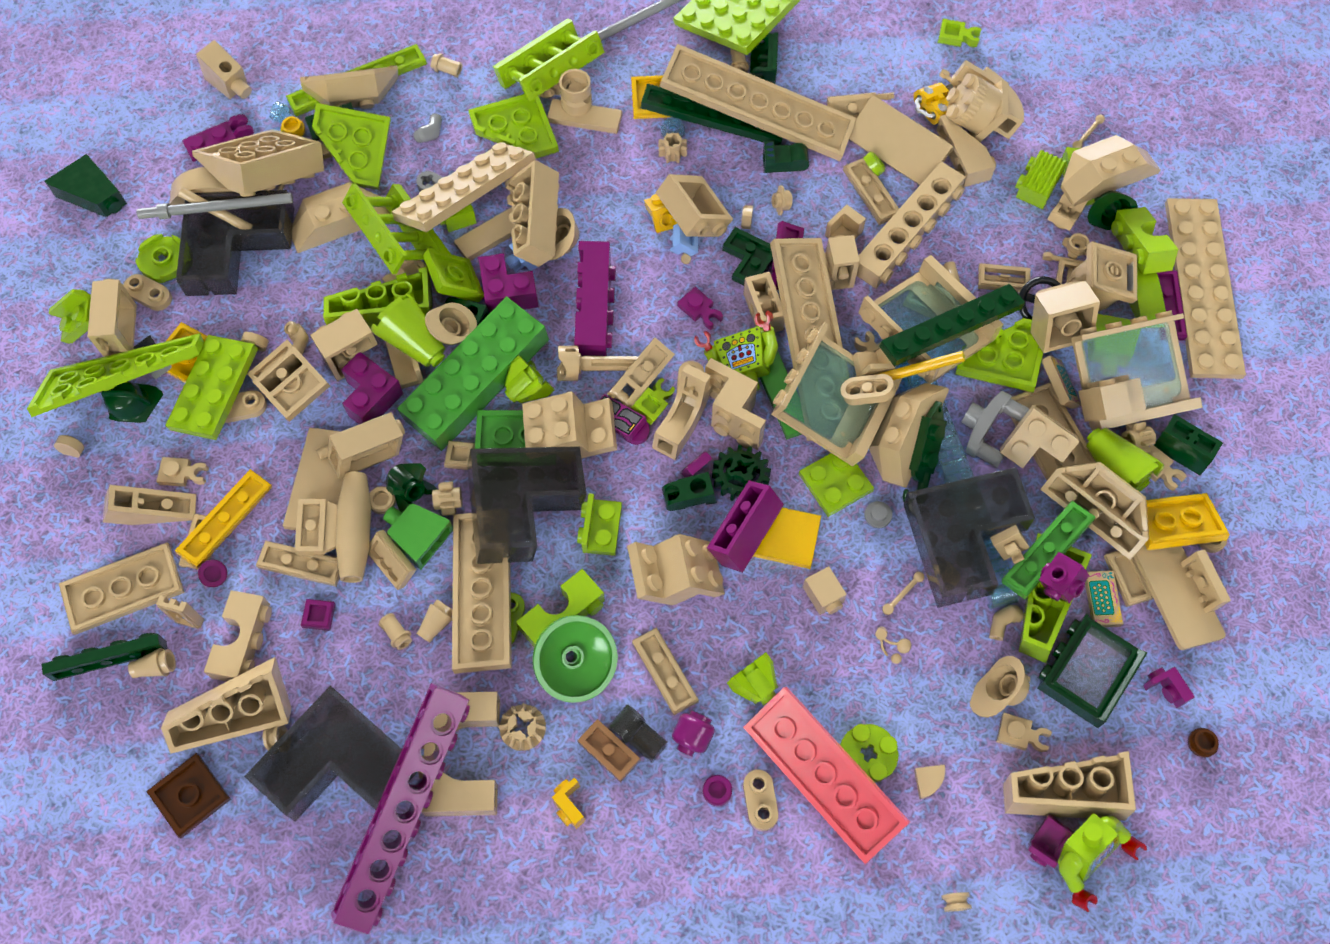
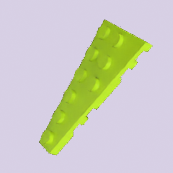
(104, 373)

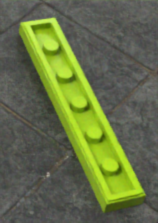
(405, 59)

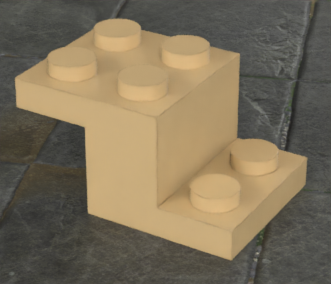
(288, 380)
(733, 405)
(570, 423)
(675, 570)

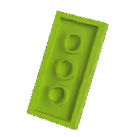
(211, 387)

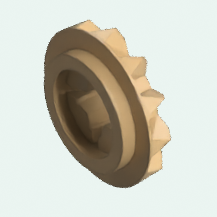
(517, 739)

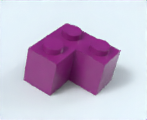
(498, 284)
(373, 387)

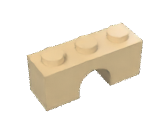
(249, 614)

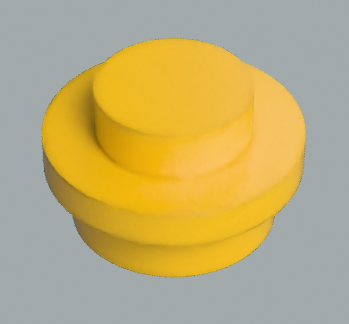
(293, 126)

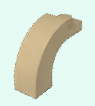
(1016, 111)
(197, 181)
(684, 413)

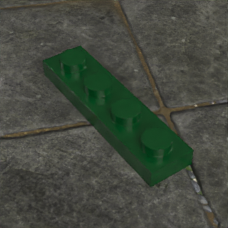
(95, 658)

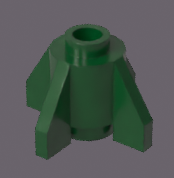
(407, 484)

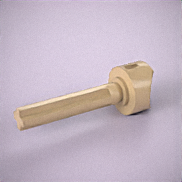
(573, 363)

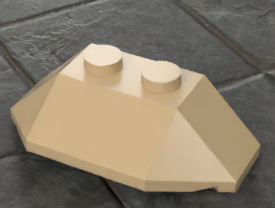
(359, 87)
(1105, 168)
(325, 218)
(899, 429)
(1117, 506)

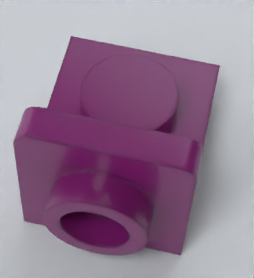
(1174, 687)

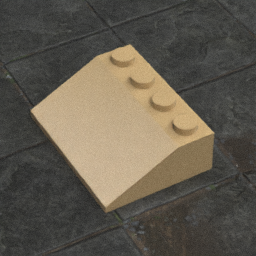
(261, 161)

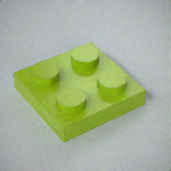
(453, 275)
(835, 483)

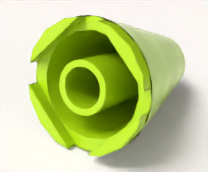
(405, 329)
(1123, 458)

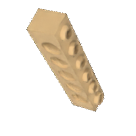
(933, 196)

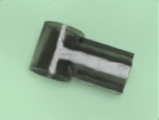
(637, 733)

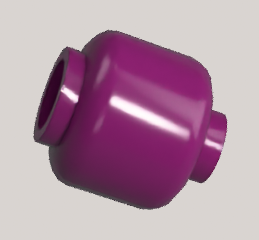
(693, 733)

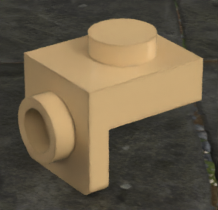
(1064, 214)

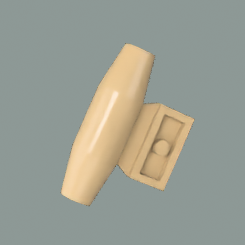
(343, 527)

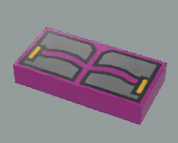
(626, 420)

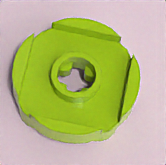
(149, 254)
(885, 748)

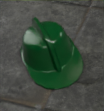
(1105, 208)
(131, 402)

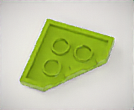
(516, 124)
(355, 141)
(1008, 360)

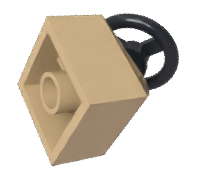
(1059, 311)

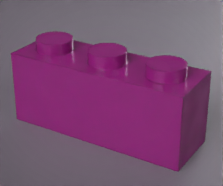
(745, 526)

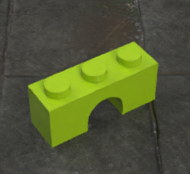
(1135, 233)
(583, 599)

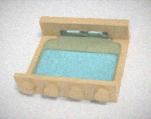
(920, 299)
(1144, 352)
(815, 403)

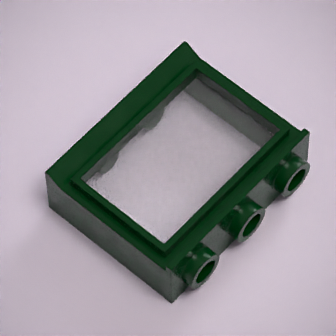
(1090, 670)

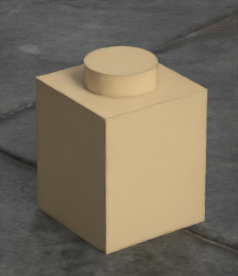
(825, 591)

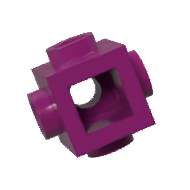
(1063, 578)

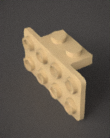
(1185, 593)

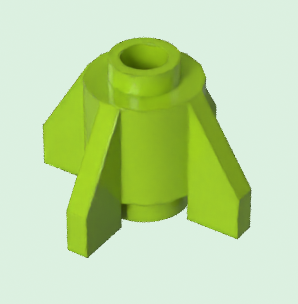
(525, 382)
(756, 681)

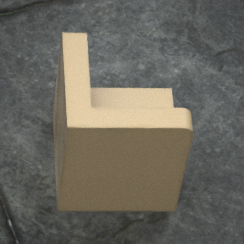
(845, 223)
(871, 363)

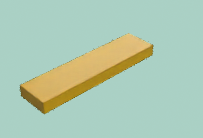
(223, 519)

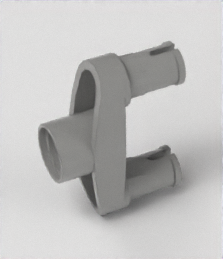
(981, 420)

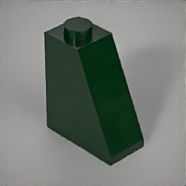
(86, 187)

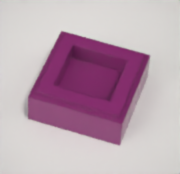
(696, 465)
(318, 614)

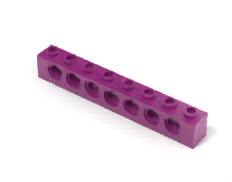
(364, 914)

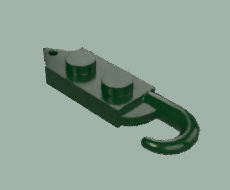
(927, 447)

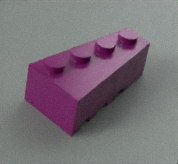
(594, 298)

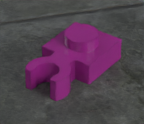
(698, 305)

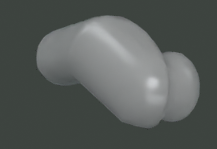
(430, 131)

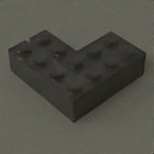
(213, 247)
(512, 485)
(952, 526)
(317, 748)

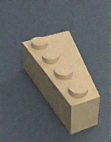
(534, 212)
(230, 710)
(1073, 789)

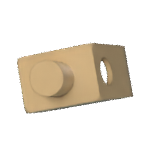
(223, 71)

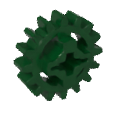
(743, 467)

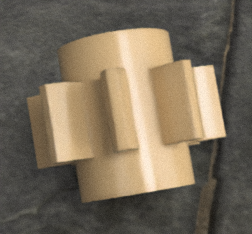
(672, 147)
(1140, 435)
(447, 498)

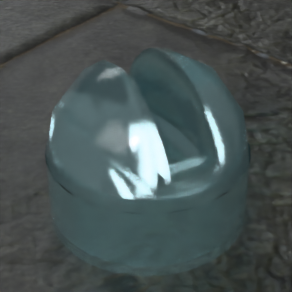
(277, 109)

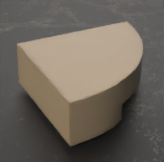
(747, 216)
(929, 779)

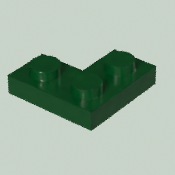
(753, 252)

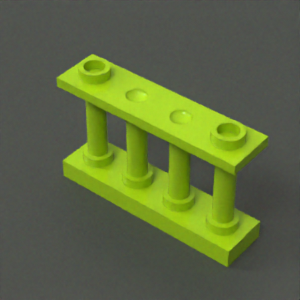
(546, 59)
(380, 237)

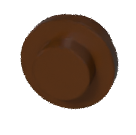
(1203, 742)

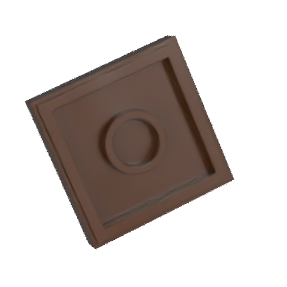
(188, 795)

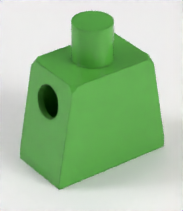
(417, 532)

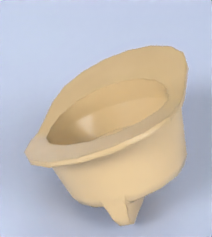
(567, 233)
(450, 323)
(1000, 686)

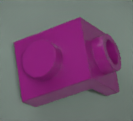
(1049, 841)

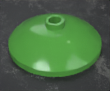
(592, 662)

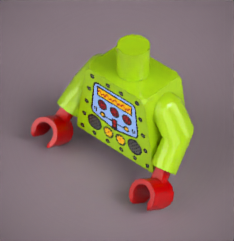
(747, 351)
(1089, 849)

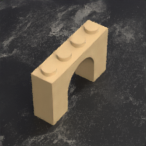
(467, 797)

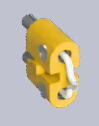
(933, 101)

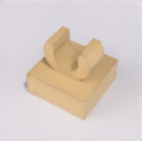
(1010, 544)

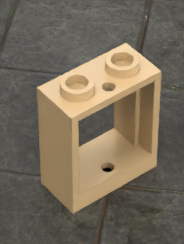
(694, 206)
(111, 317)
(365, 444)

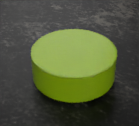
(874, 163)

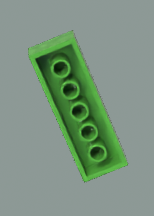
(472, 373)

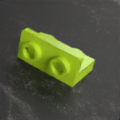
(74, 311)
(600, 526)

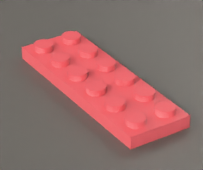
(826, 775)

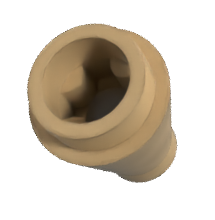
(435, 620)
(154, 664)

